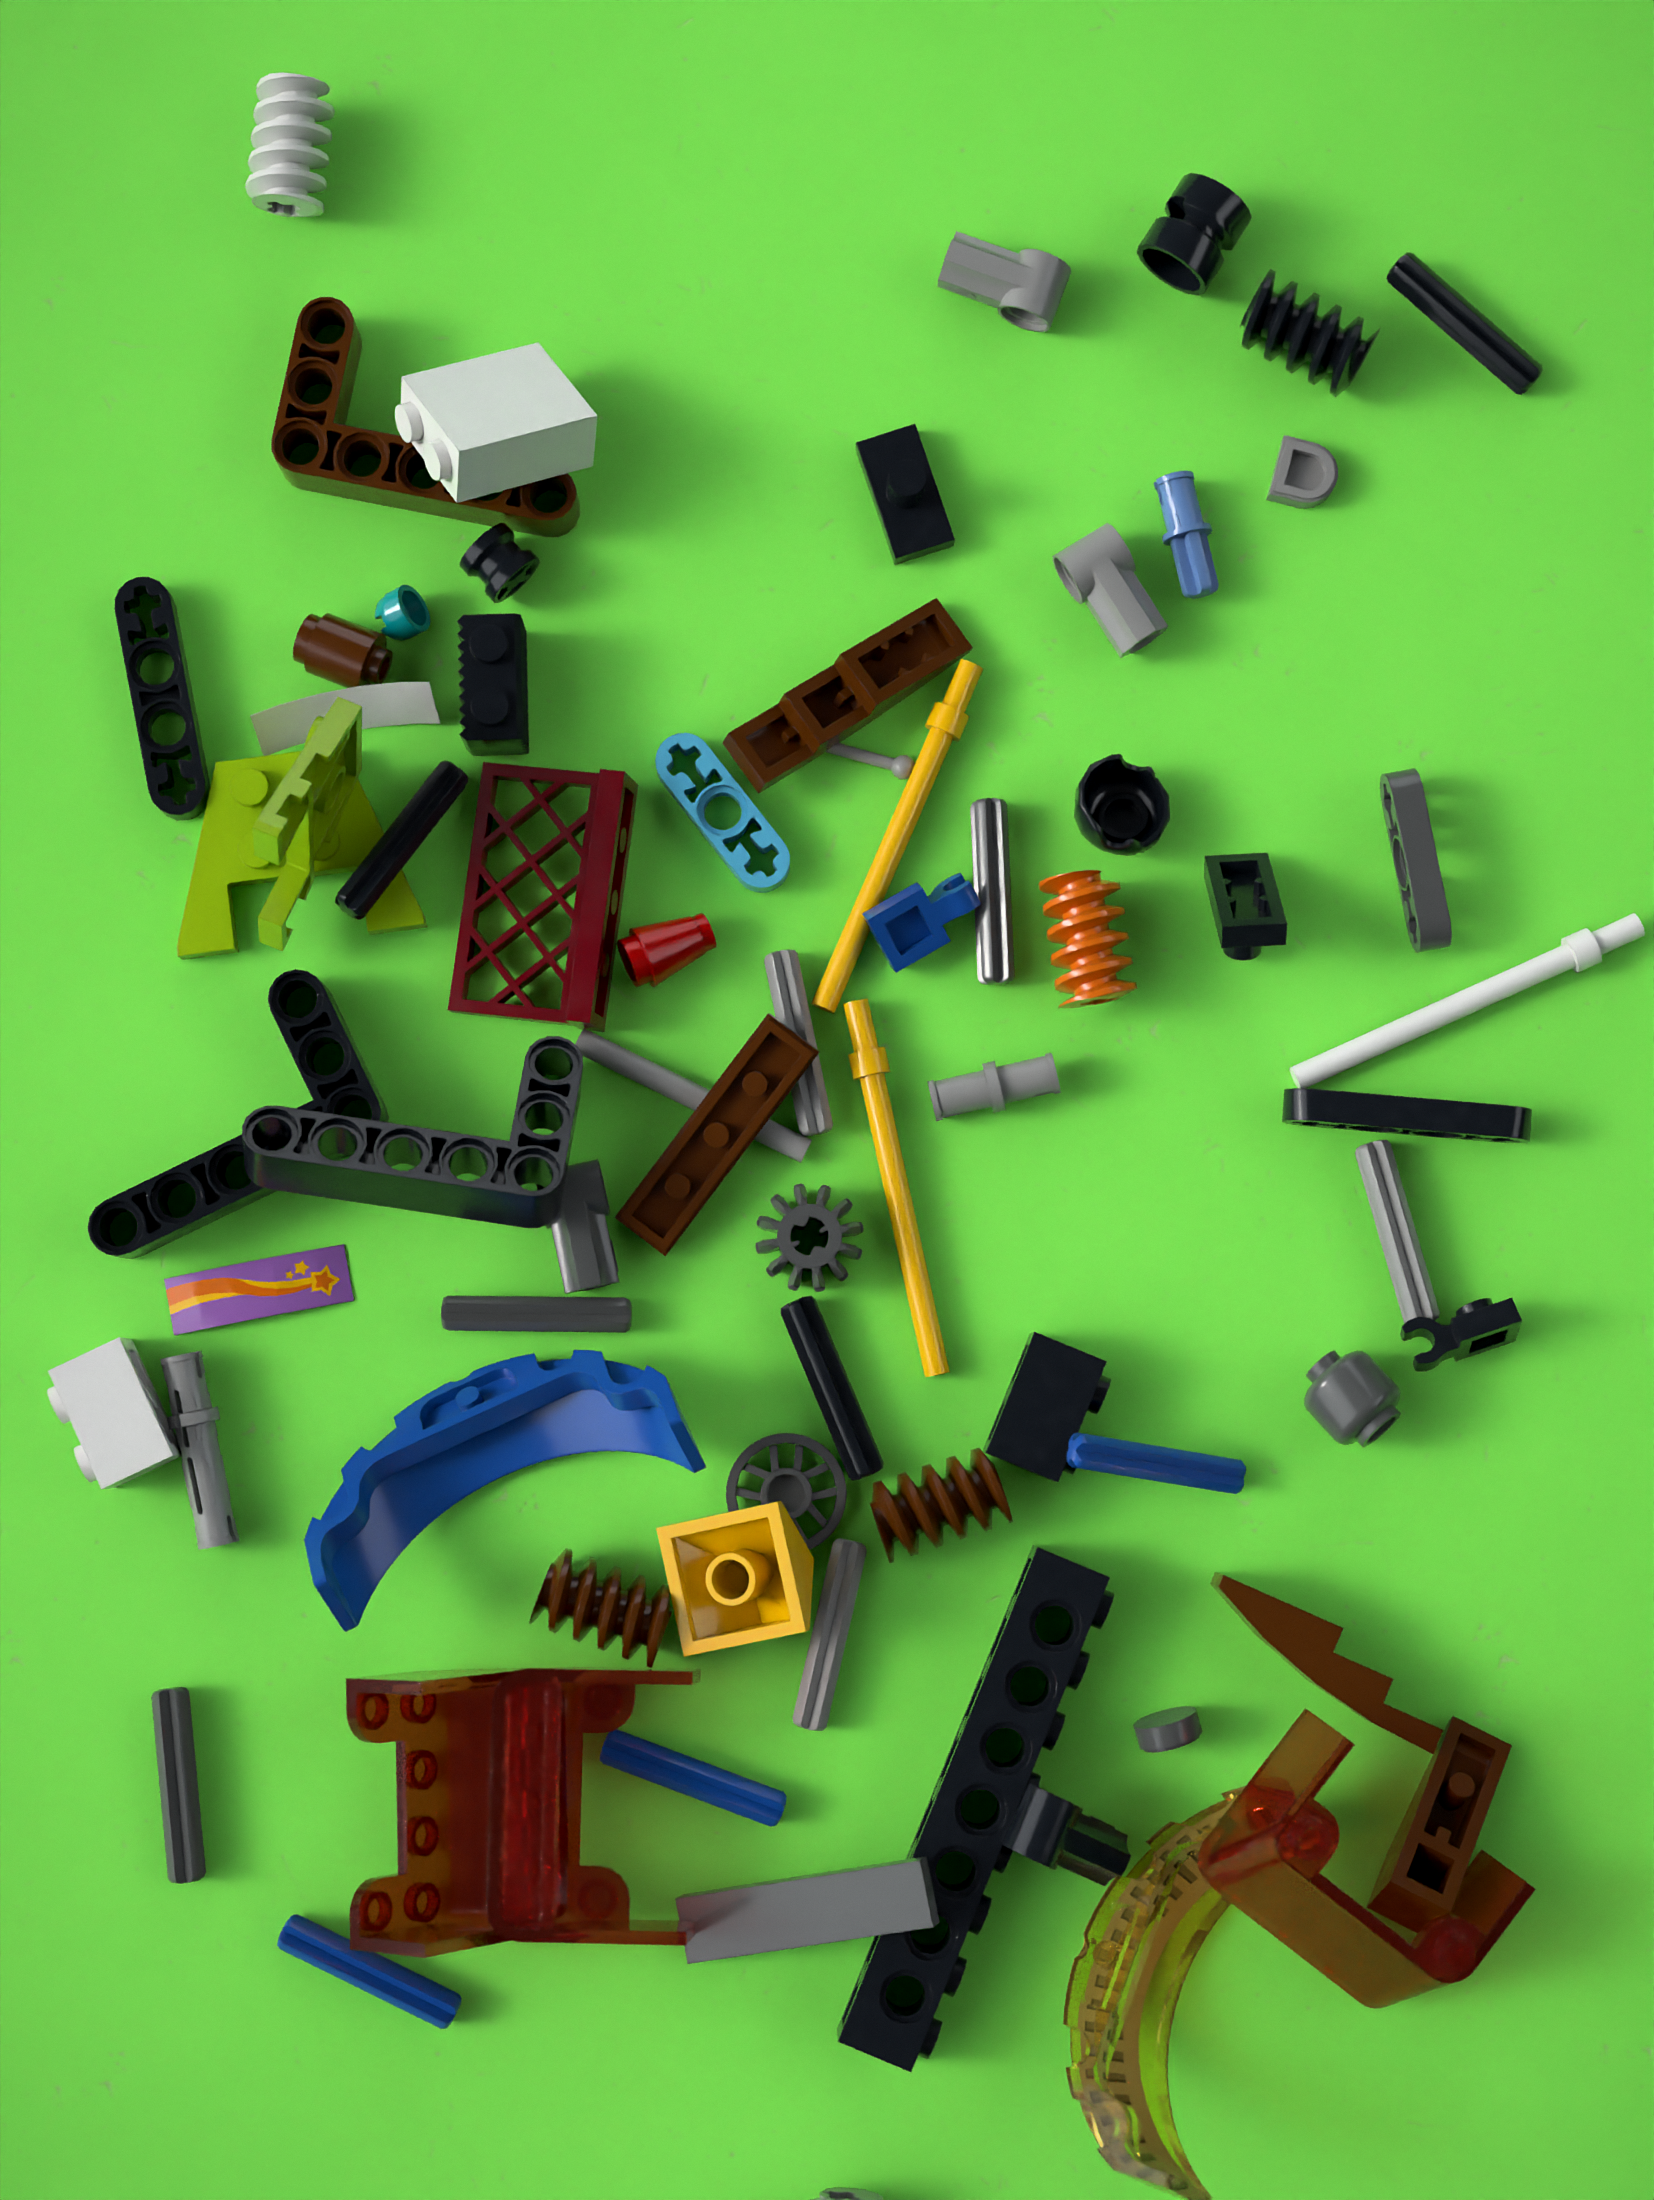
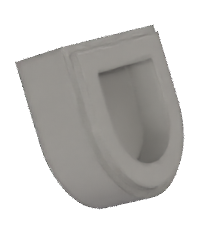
(1302, 474)

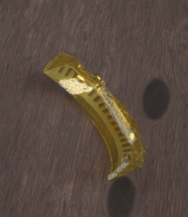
(1126, 2000)

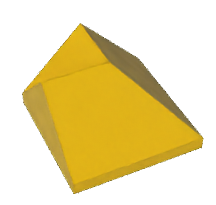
(737, 1577)

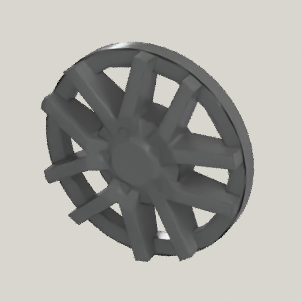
(791, 1484)

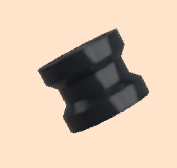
(499, 562)

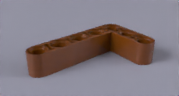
(342, 444)

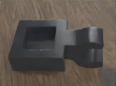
(1474, 1330)

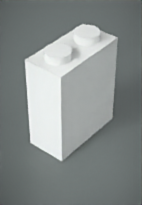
(496, 422)

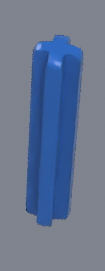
(1155, 1463)
(693, 1777)
(369, 1971)

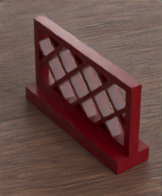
(596, 904)

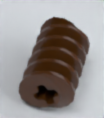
(938, 1503)
(604, 1606)

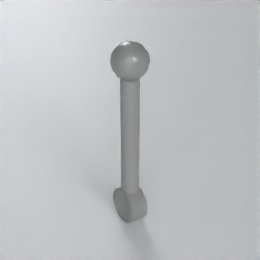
(900, 766)

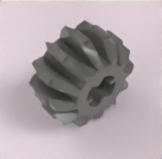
(798, 1219)

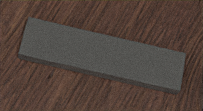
(809, 1910)

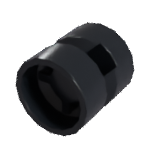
(1188, 242)

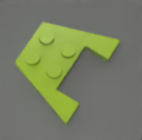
(307, 812)
(228, 860)

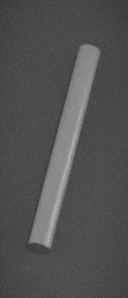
(679, 1088)

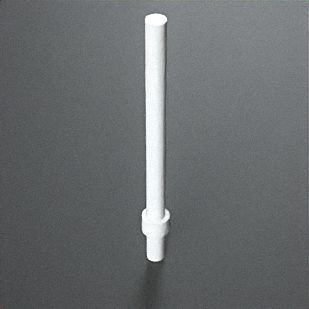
(1576, 952)

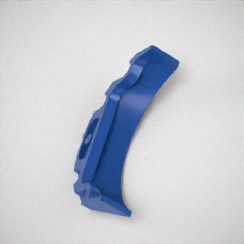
(472, 1436)

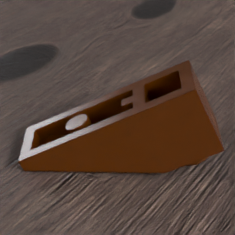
(1440, 1827)

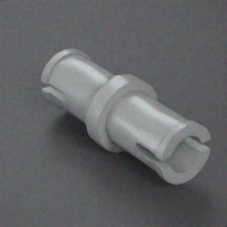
(994, 1086)

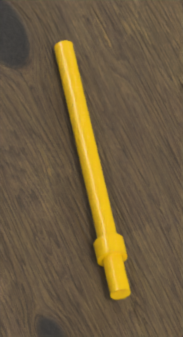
(944, 726)
(869, 1066)

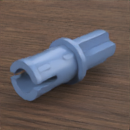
(1187, 534)

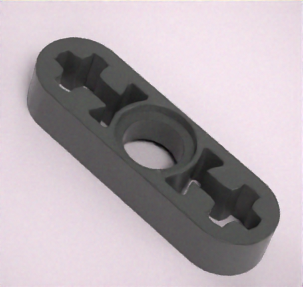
(1415, 860)

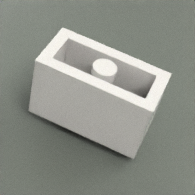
(113, 1414)

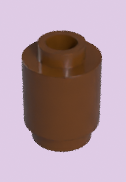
(342, 651)

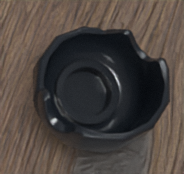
(1121, 806)

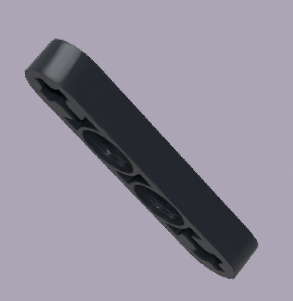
(168, 697)
(1406, 1115)

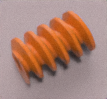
(1087, 938)

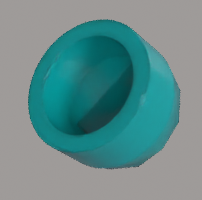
(403, 613)

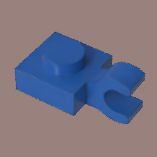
(912, 922)

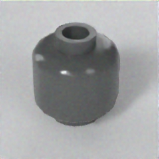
(1352, 1397)

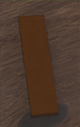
(717, 1134)

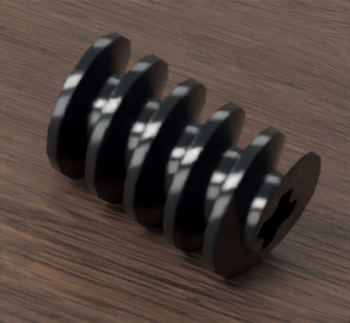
(1305, 334)

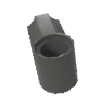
(582, 1231)

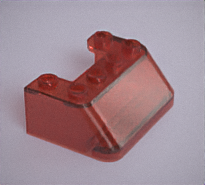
(442, 1810)

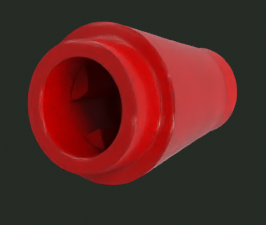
(664, 948)

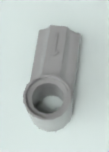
(1020, 285)
(1102, 575)

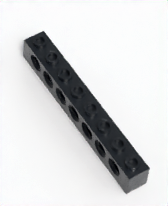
(1047, 1580)

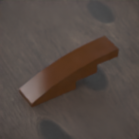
(847, 695)
(1309, 1648)

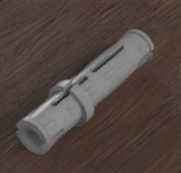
(199, 1449)

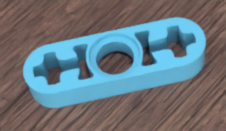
(707, 766)

